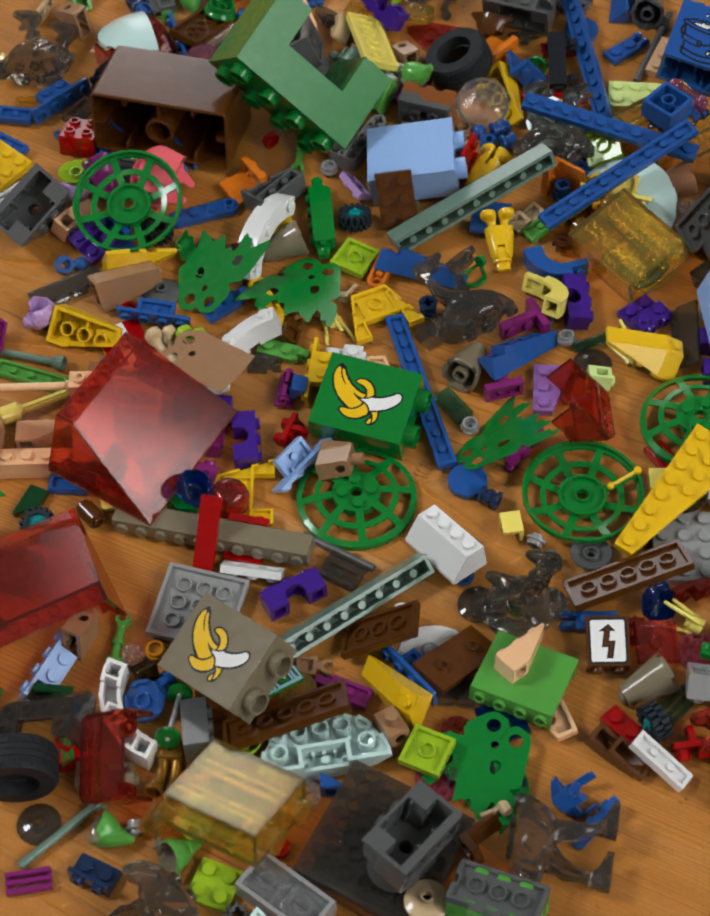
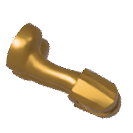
(165, 758)

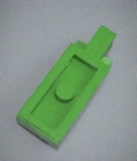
(288, 352)

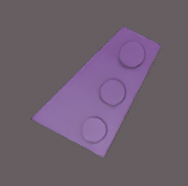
(544, 391)

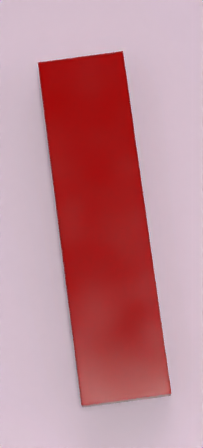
(207, 532)

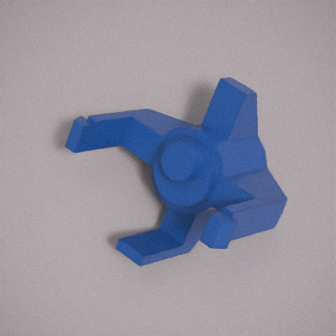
(568, 797)

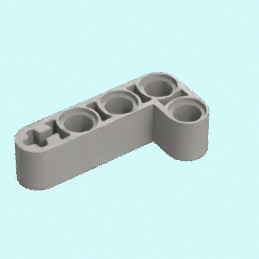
(356, 152)

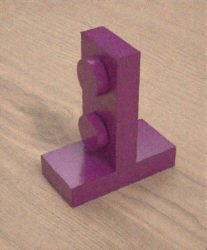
(525, 321)
(503, 388)

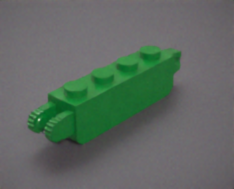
(321, 219)

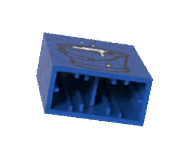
(689, 48)

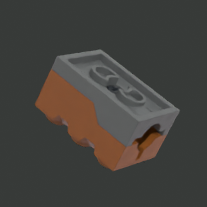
(425, 103)

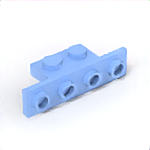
(294, 461)
(52, 668)

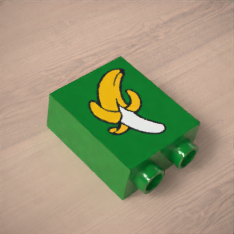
(369, 405)

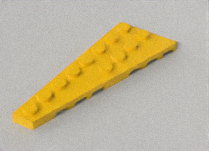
(675, 491)

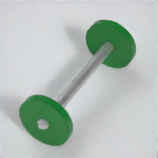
(168, 736)

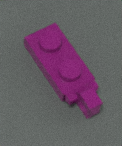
(358, 694)

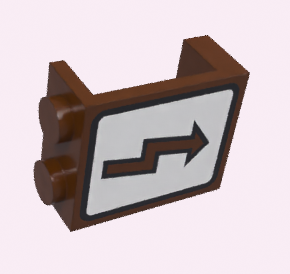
(607, 644)

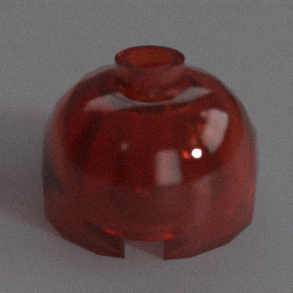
(234, 494)

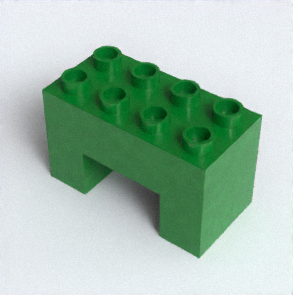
(274, 76)

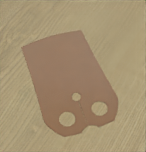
(215, 361)

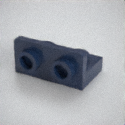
(95, 875)

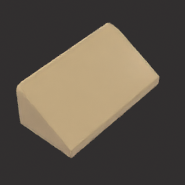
(45, 8)

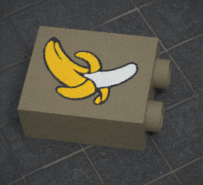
(228, 658)

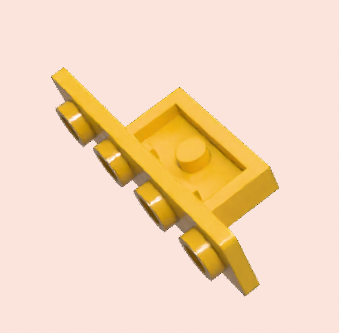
(316, 369)

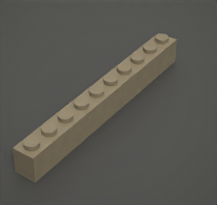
(233, 536)

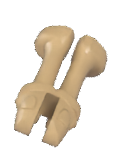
(162, 339)

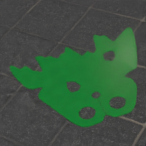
(217, 266)
(295, 290)
(515, 429)
(473, 760)

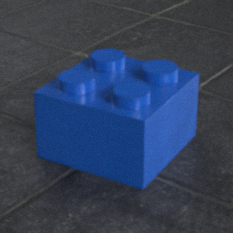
(667, 106)

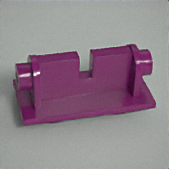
(282, 398)

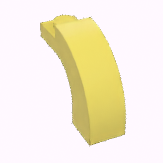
(550, 290)

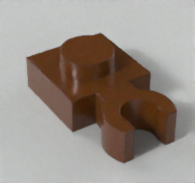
(290, 330)

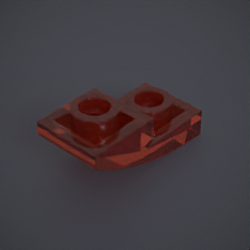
(696, 588)

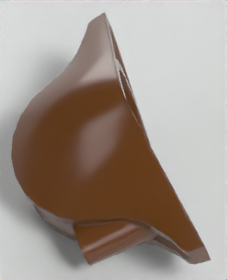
(491, 23)

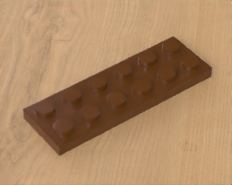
(628, 575)
(289, 715)

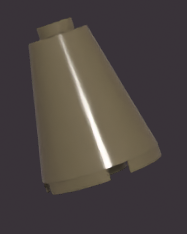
(286, 243)
(464, 368)
(648, 682)

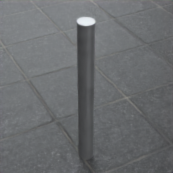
(329, 547)

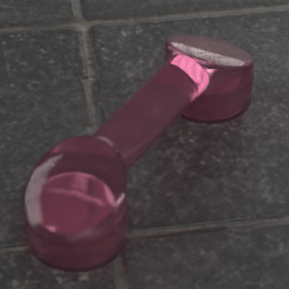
(700, 101)

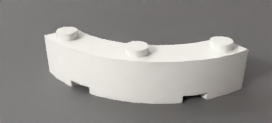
(263, 223)
(255, 329)
(113, 682)

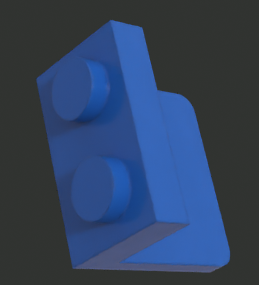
(524, 70)

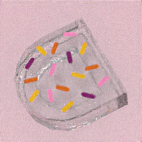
(133, 654)

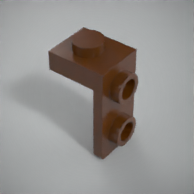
(476, 834)

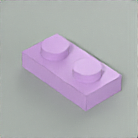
(352, 183)

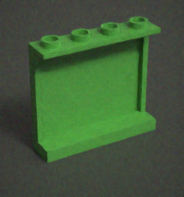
(535, 694)

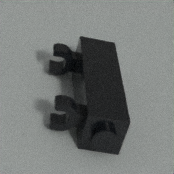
(556, 61)

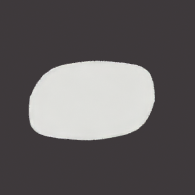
(428, 634)

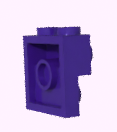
(85, 247)
(645, 315)

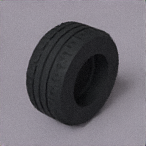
(458, 58)
(27, 767)

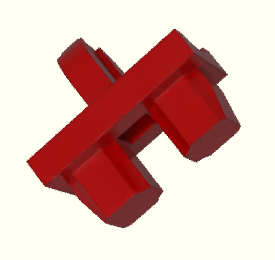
(289, 425)
(682, 748)

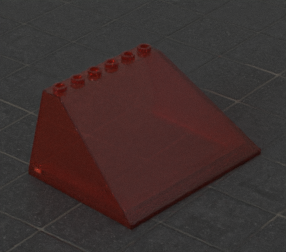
(135, 429)
(50, 576)

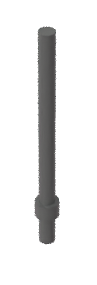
(662, 28)

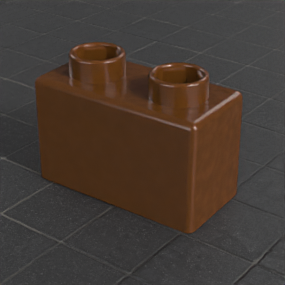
(165, 96)

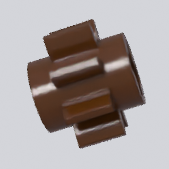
(561, 241)

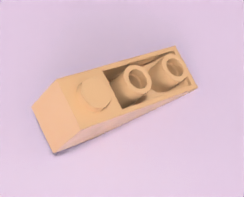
(66, 222)
(34, 433)
(517, 658)

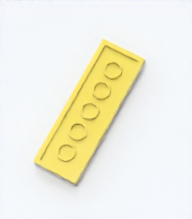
(372, 41)

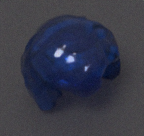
(192, 485)
(653, 602)

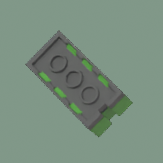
(493, 892)

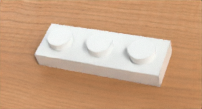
(252, 571)
(660, 761)

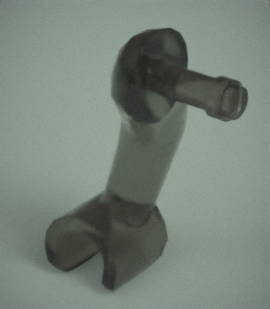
(446, 15)

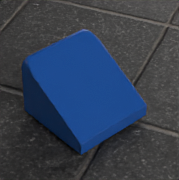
(297, 386)
(328, 785)

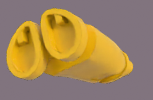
(481, 164)
(499, 237)

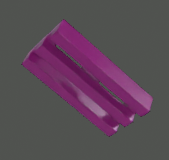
(12, 876)

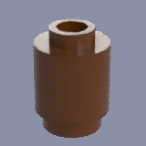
(90, 513)

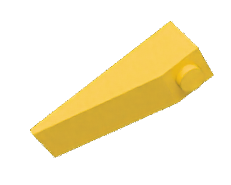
(501, 74)
(123, 257)
(80, 329)
(653, 351)
(397, 690)

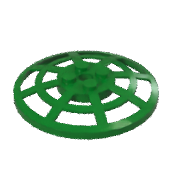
(127, 192)
(685, 413)
(580, 484)
(359, 505)

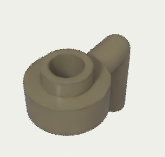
(130, 776)

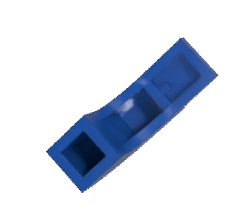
(539, 264)

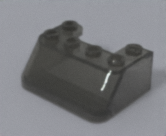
(63, 708)

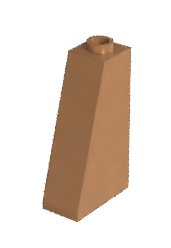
(123, 284)

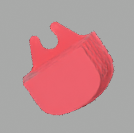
(176, 162)

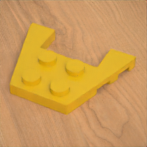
(374, 306)
(247, 477)

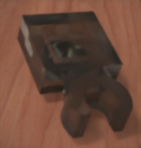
(262, 363)

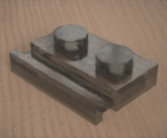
(343, 571)

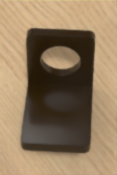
(149, 670)

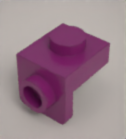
(209, 468)

